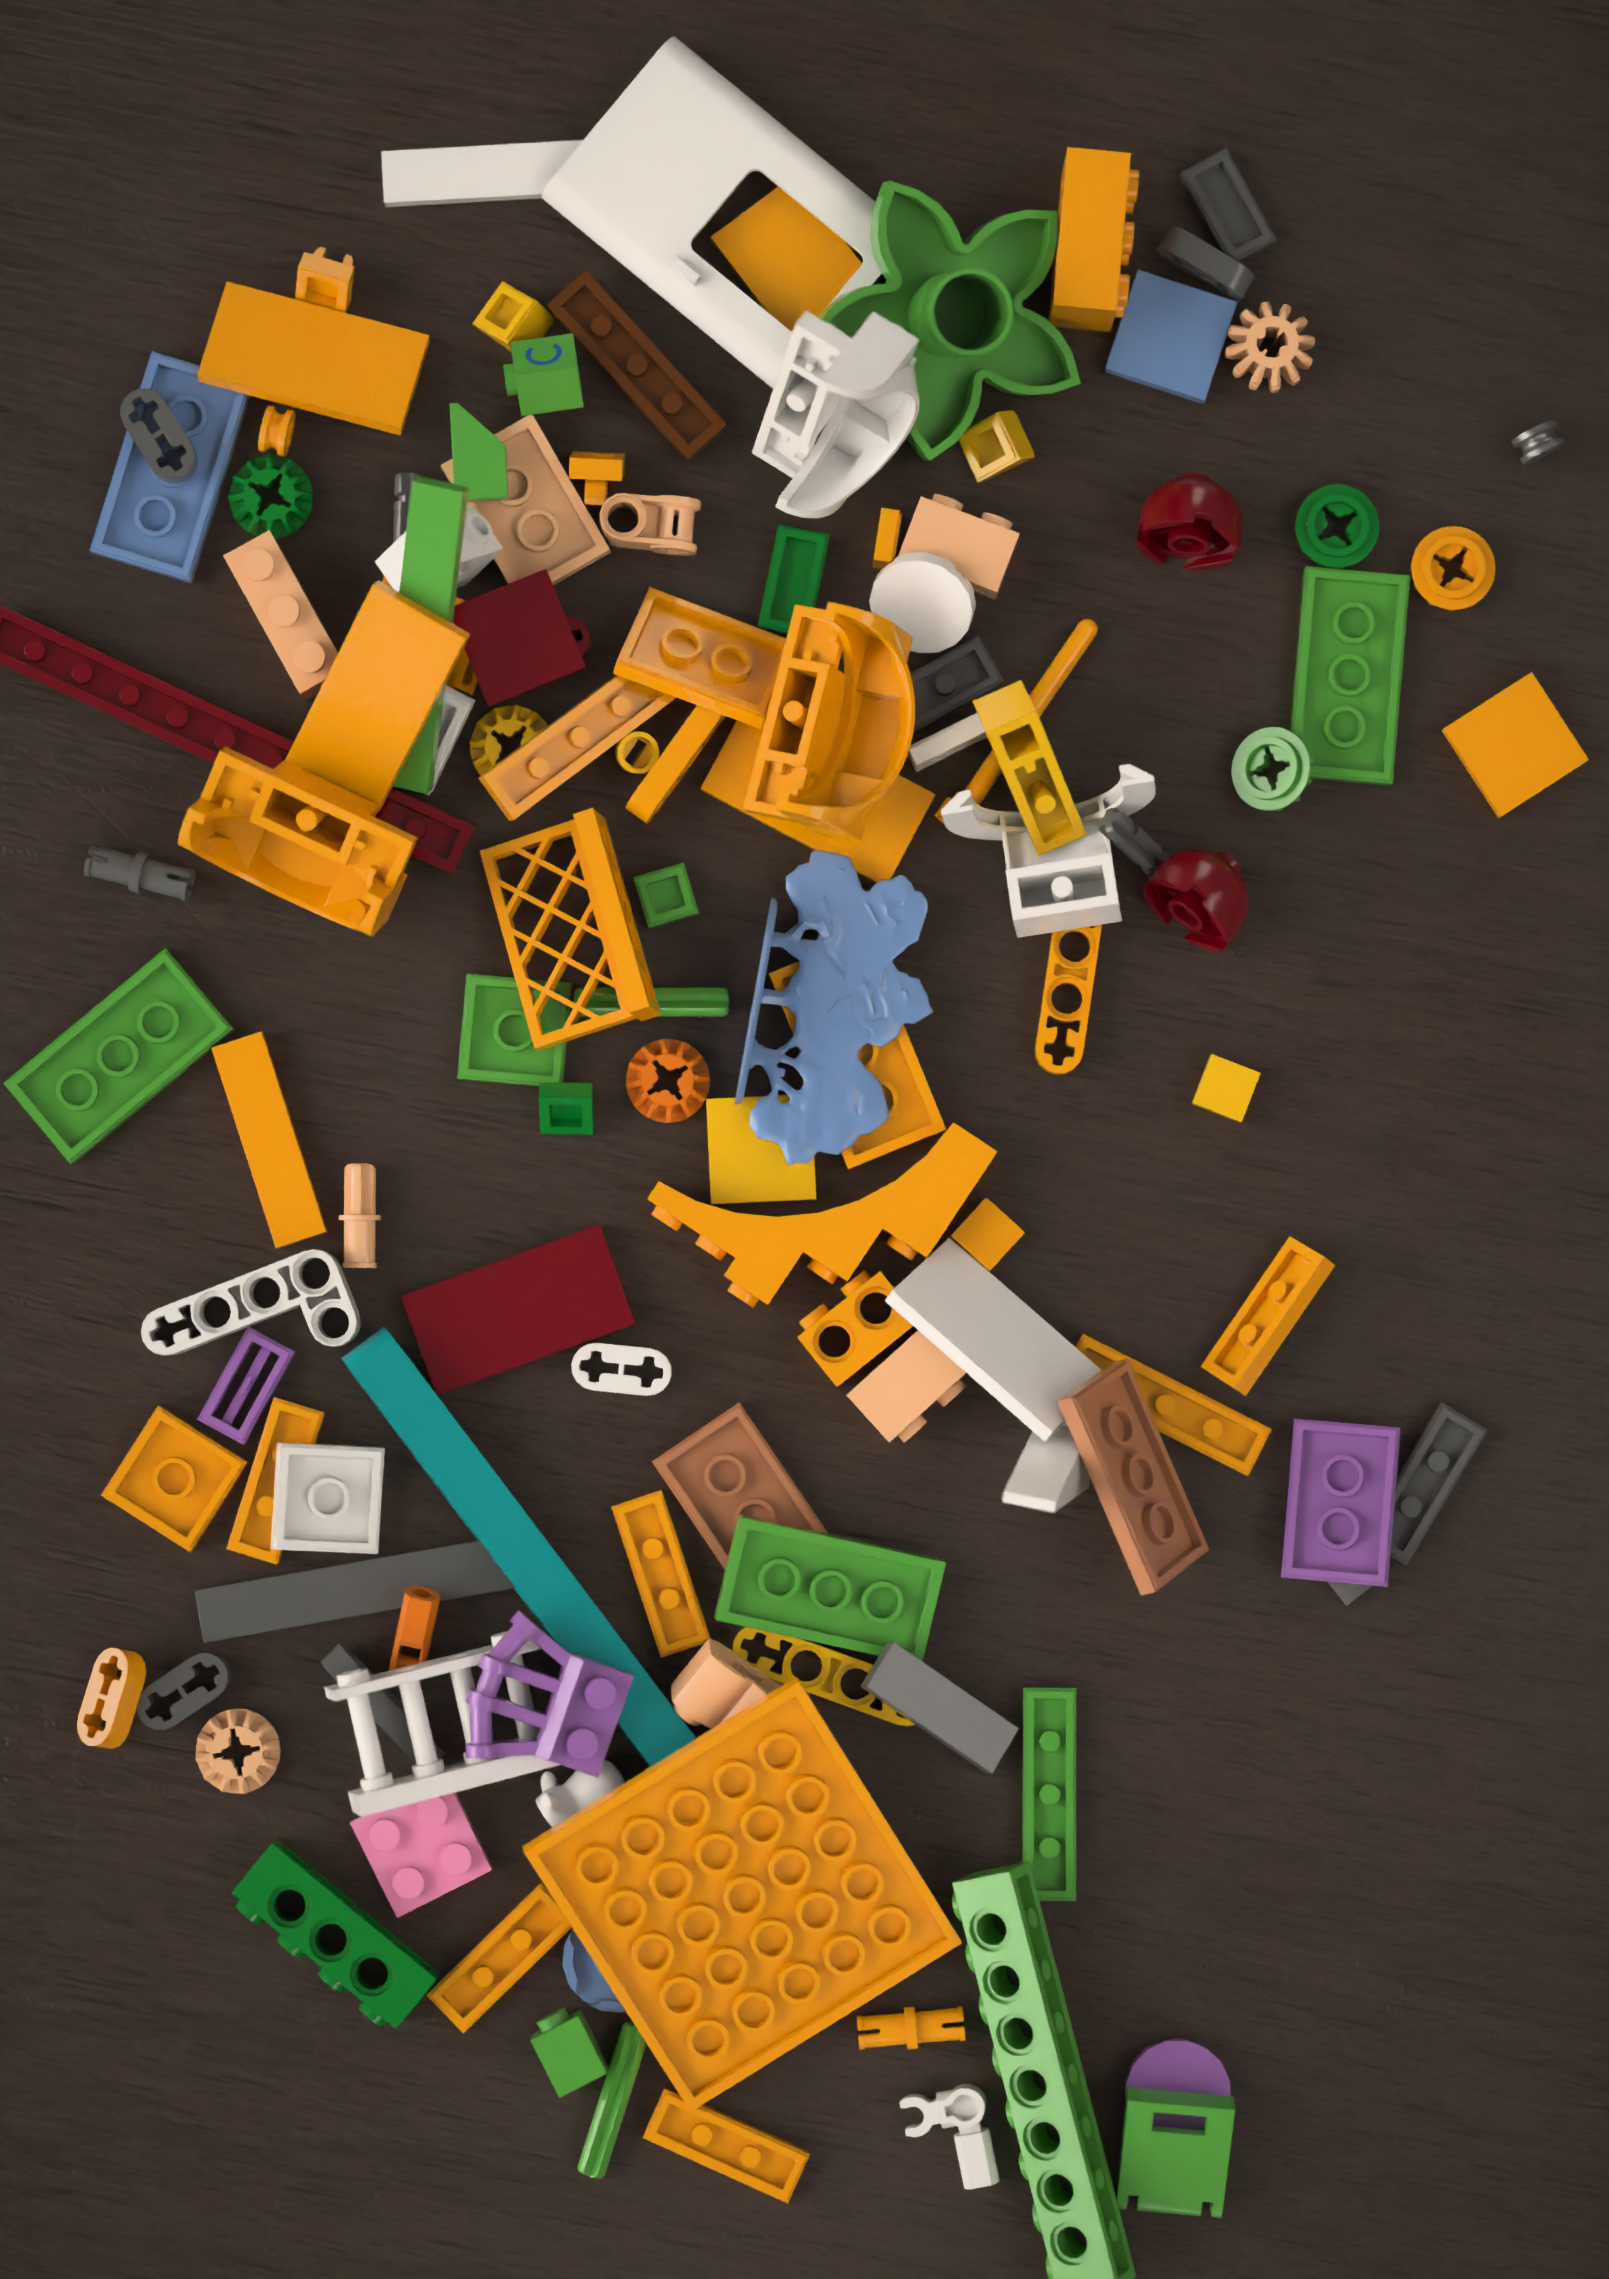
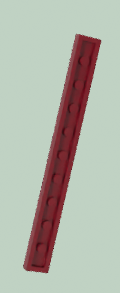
(194, 723)

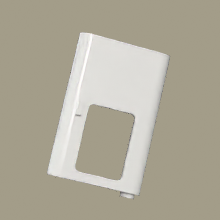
(667, 166)

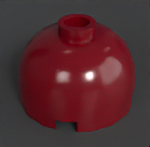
(1190, 521)
(1202, 894)

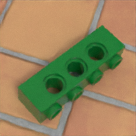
(366, 1937)

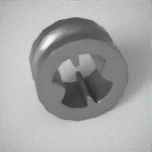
(1538, 442)

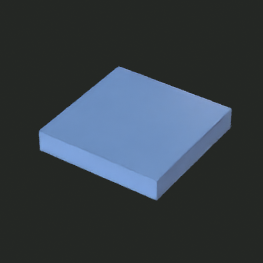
(1170, 337)

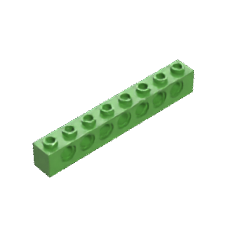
(1054, 2054)

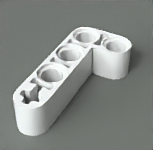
(247, 1312)

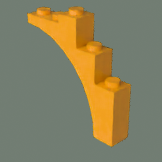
(766, 1248)

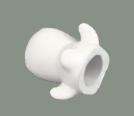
(578, 1792)

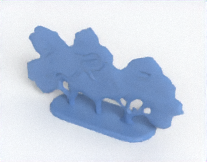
(840, 1000)

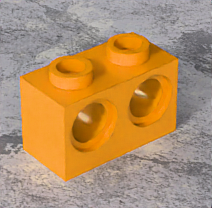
(865, 1338)

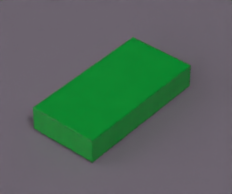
(792, 576)

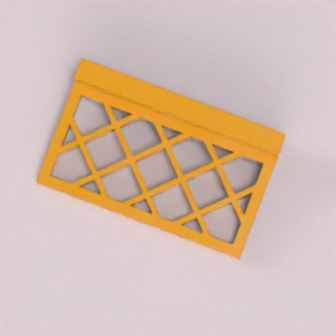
(613, 918)

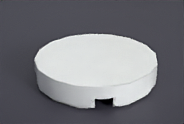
(925, 600)

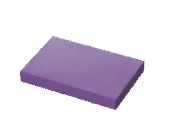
(1341, 1502)

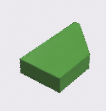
(477, 458)

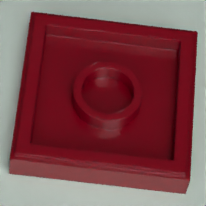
(518, 638)

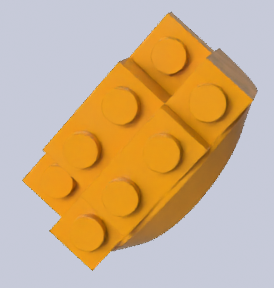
(832, 724)
(299, 840)

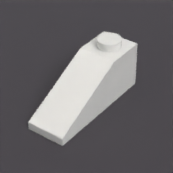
(1048, 1473)

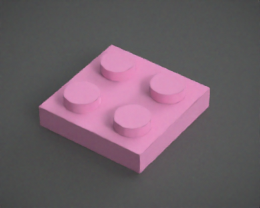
(421, 1850)

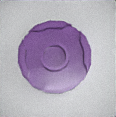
(1179, 2067)

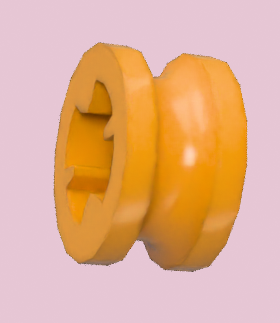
(276, 431)

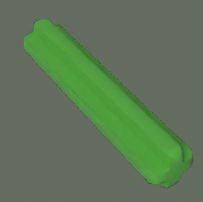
(671, 1001)
(612, 2102)

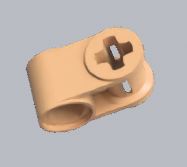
(654, 523)

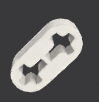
(619, 1382)

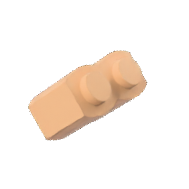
(717, 1686)

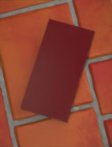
(518, 1310)

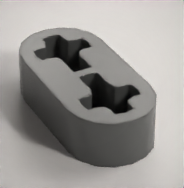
(1205, 263)
(169, 429)
(176, 1680)

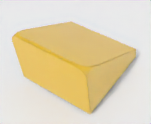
(513, 317)
(996, 445)

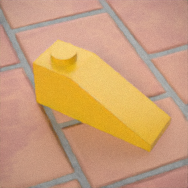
(1029, 767)

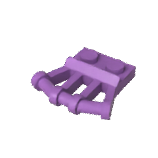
(579, 1713)

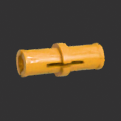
(910, 2028)

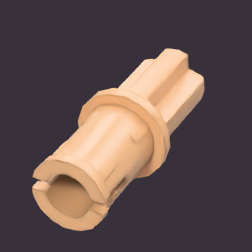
(359, 1216)

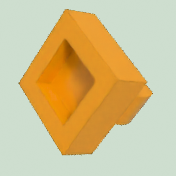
(325, 280)
(597, 470)

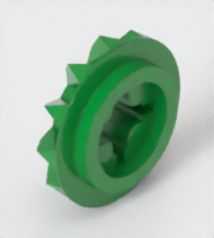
(294, 488)
(1339, 502)

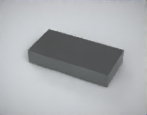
(1227, 206)

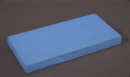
(160, 522)

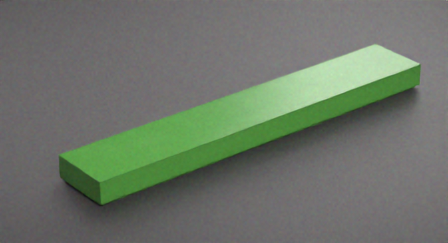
(431, 580)

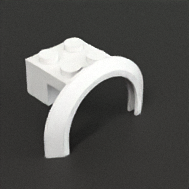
(1068, 884)

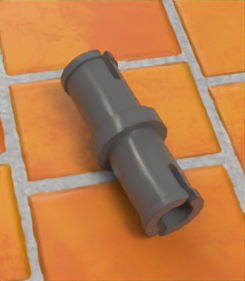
(139, 872)

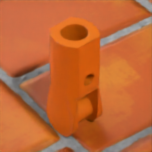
(415, 1625)

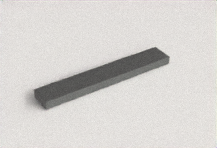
(345, 1590)

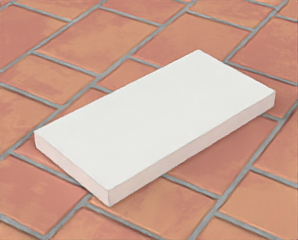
(992, 1336)

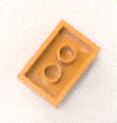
(1093, 239)

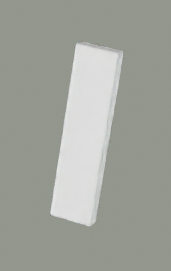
(471, 172)

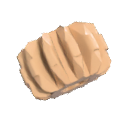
(1251, 337)

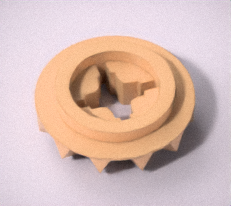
(252, 1731)

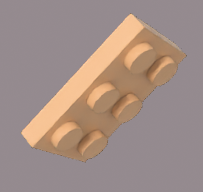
(544, 518)

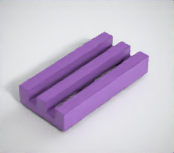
(225, 1425)

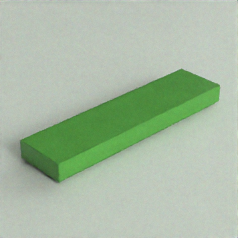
(1050, 1790)

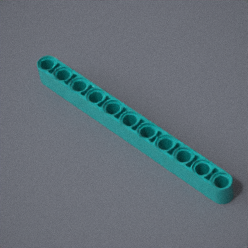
(510, 1536)

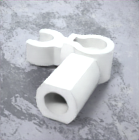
(961, 2108)

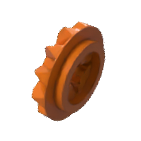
(693, 1084)

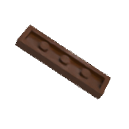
(637, 366)

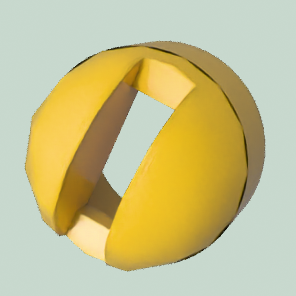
(644, 759)

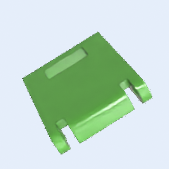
(1174, 2166)

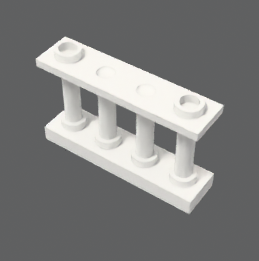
(429, 1775)

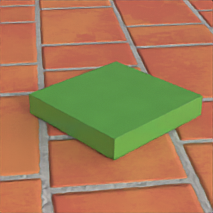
(497, 1036)

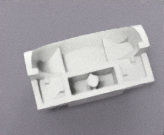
(853, 386)

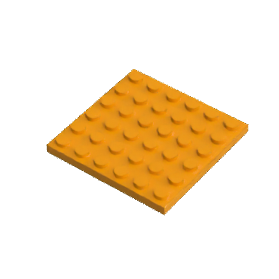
(742, 1894)

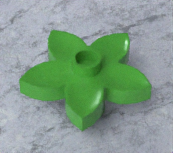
(961, 308)

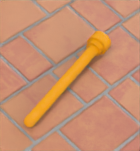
(1040, 697)

